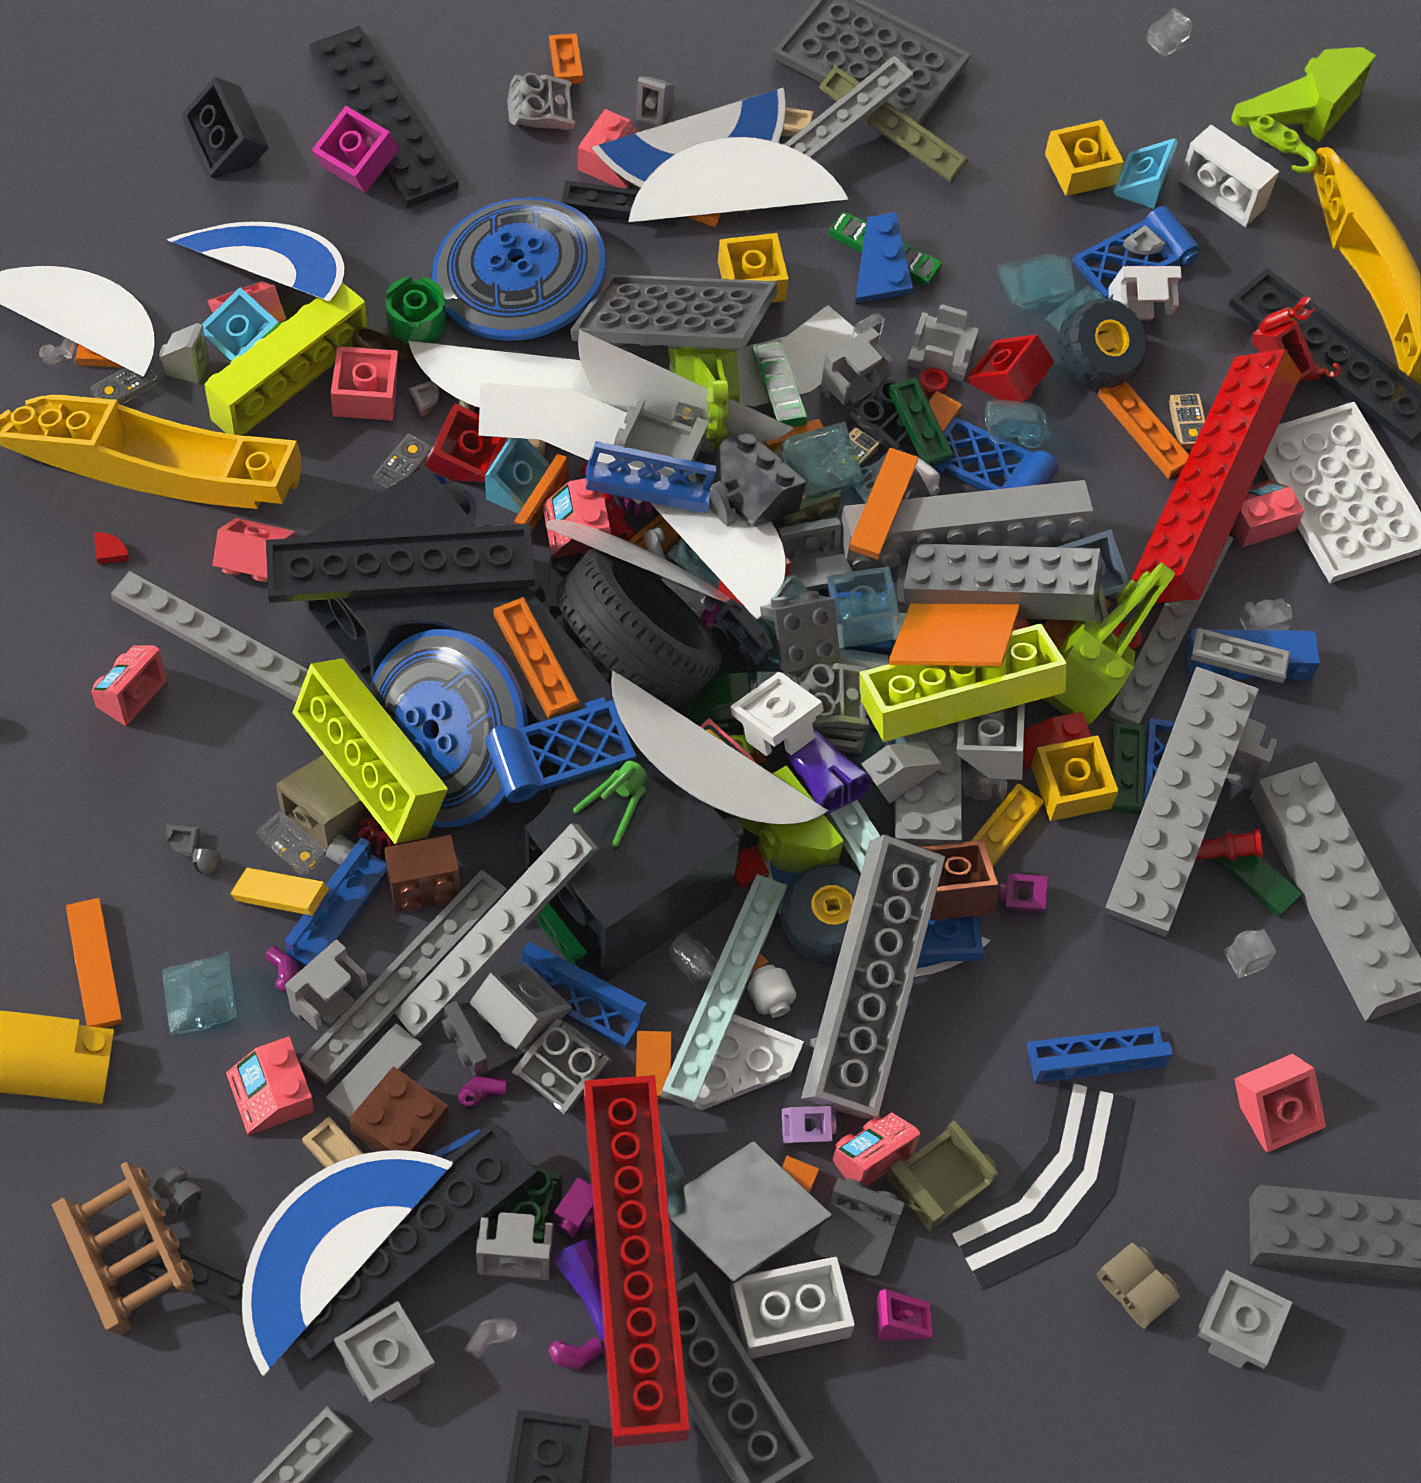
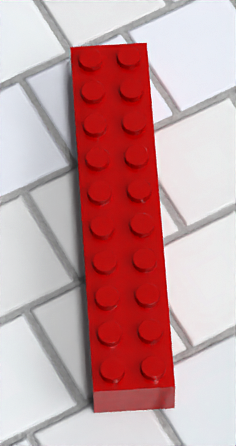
(1219, 472)
(635, 1262)

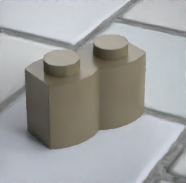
(1138, 1285)

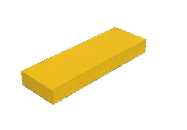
(1008, 821)
(279, 891)

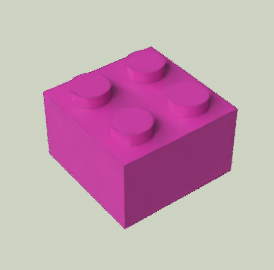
(355, 149)

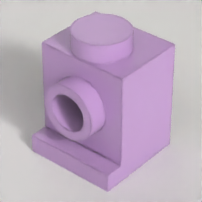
(794, 1124)

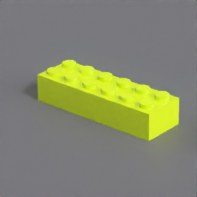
(283, 362)
(924, 697)
(369, 751)

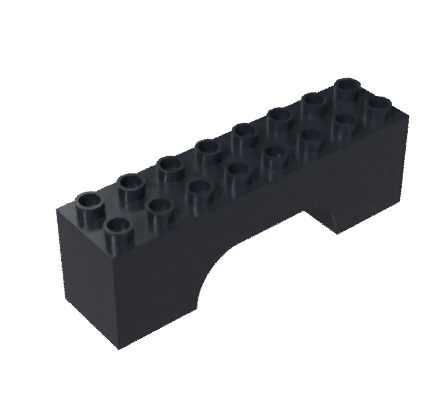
(676, 849)

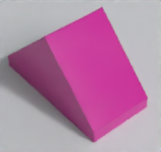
(902, 1317)

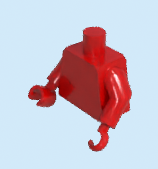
(1283, 332)

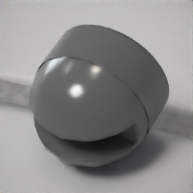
(205, 861)

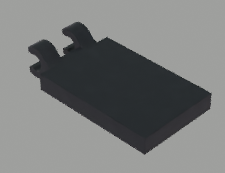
(548, 1448)

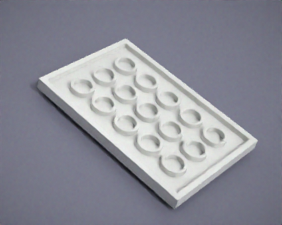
(1349, 492)

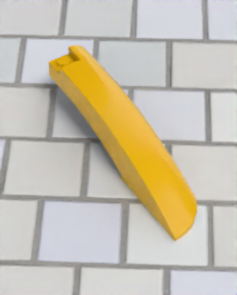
(1376, 252)
(151, 453)
(53, 1057)

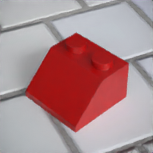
(1011, 368)
(460, 450)

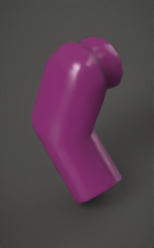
(286, 966)
(479, 1088)
(573, 1356)

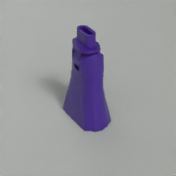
(828, 774)
(580, 1268)

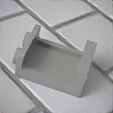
(660, 436)

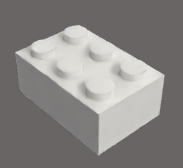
(1228, 175)
(792, 1308)

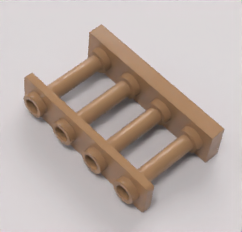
(88, 1248)

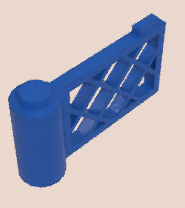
(1178, 249)
(1032, 470)
(516, 758)

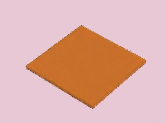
(955, 634)

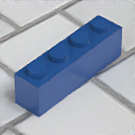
(1301, 644)

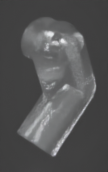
(58, 354)
(491, 1332)

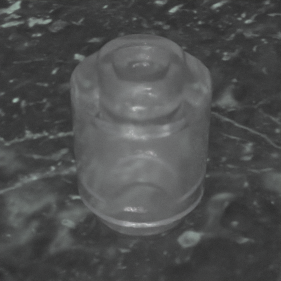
(692, 958)

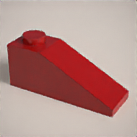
(1051, 732)

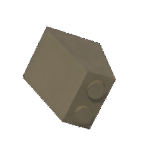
(320, 801)

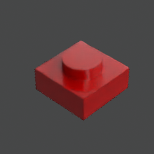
(750, 865)

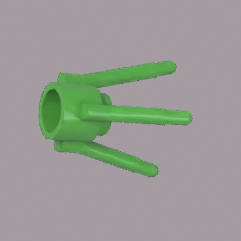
(624, 782)

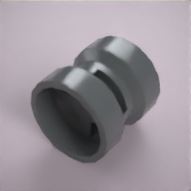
(178, 1190)

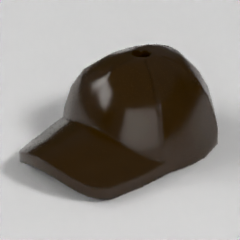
(372, 339)

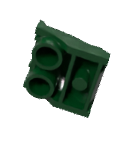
(716, 698)
(537, 1199)

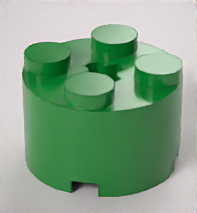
(415, 310)

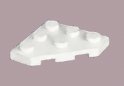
(747, 1061)

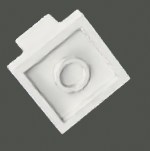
(1142, 285)
(778, 713)

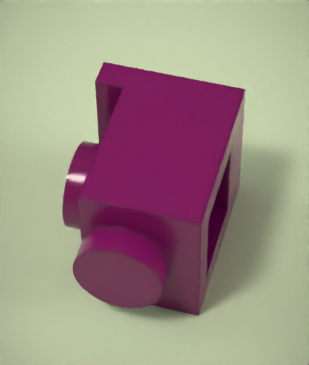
(1034, 884)
(575, 1210)

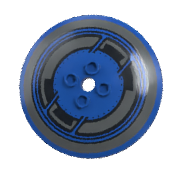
(526, 297)
(468, 693)

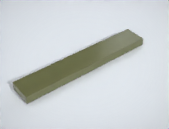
(901, 129)

